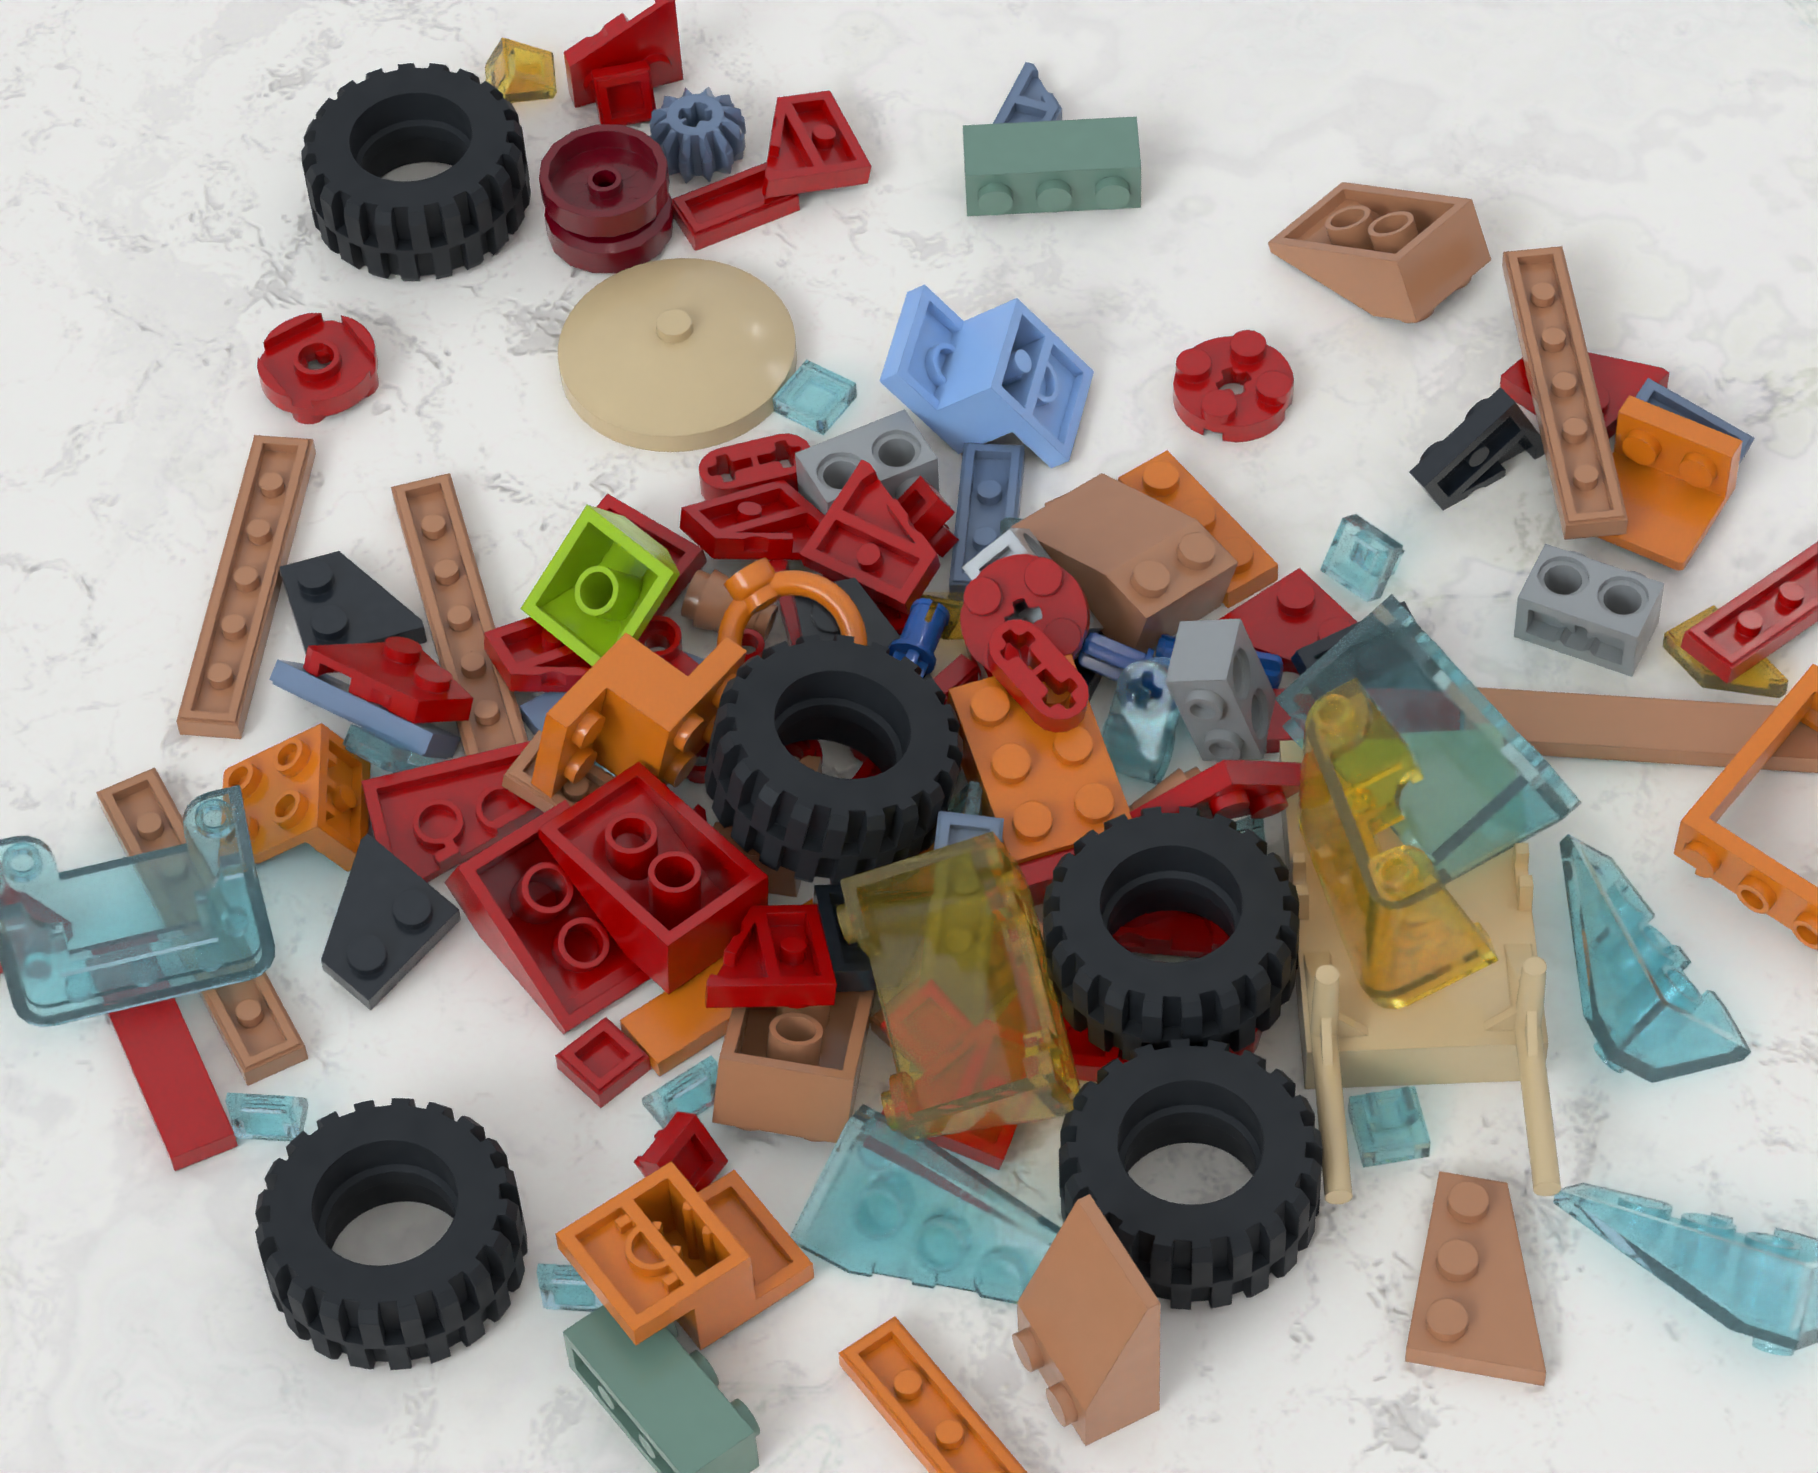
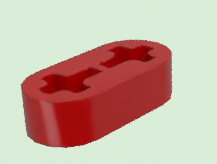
(750, 464)
(1047, 666)

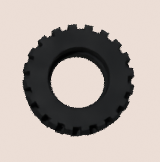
(425, 222)
(839, 696)
(1171, 866)
(1212, 1101)
(406, 1306)

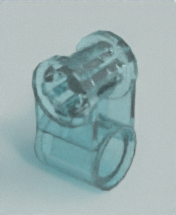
(1141, 729)

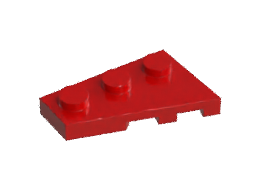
(446, 810)

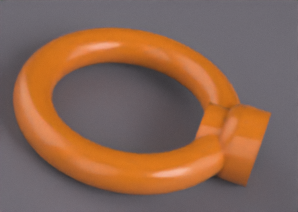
(760, 586)

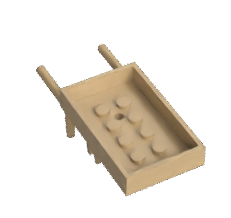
(1465, 1033)

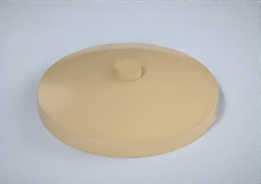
(676, 354)

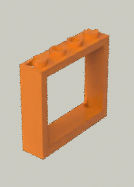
(1729, 860)

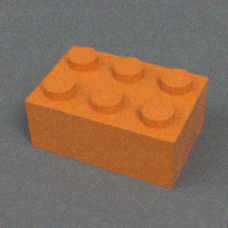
(1036, 779)

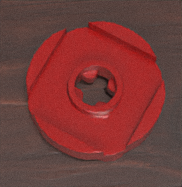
(1237, 360)
(324, 391)
(1038, 582)

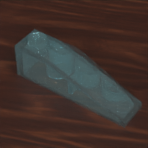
(1634, 979)
(919, 1216)
(1744, 1281)

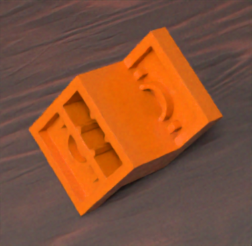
(634, 711)
(684, 1256)

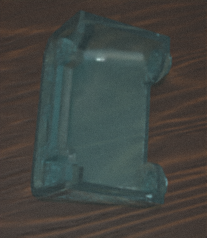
(1479, 773)
(136, 923)

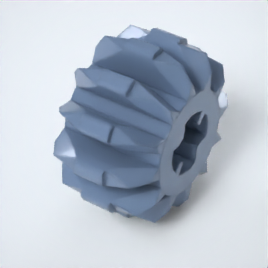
(699, 133)

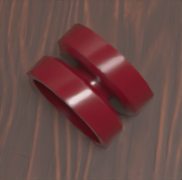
(606, 198)

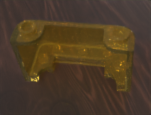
(1388, 905)
(962, 991)

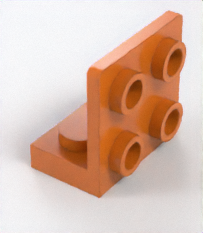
(1671, 481)
(305, 793)

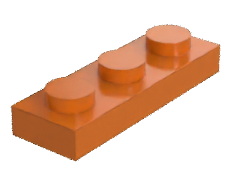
(1174, 486)

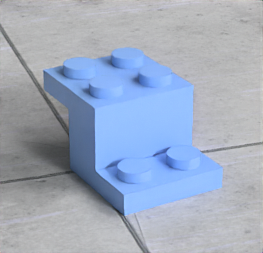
(987, 376)

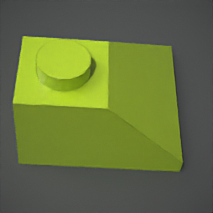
(601, 584)

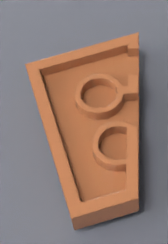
(1474, 1288)

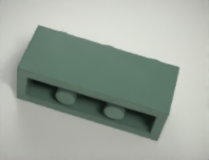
(1052, 166)
(663, 1398)

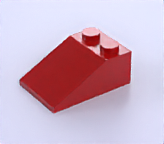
(655, 875)
(543, 927)

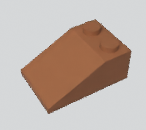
(1387, 248)
(1133, 559)
(793, 1067)
(1091, 1328)

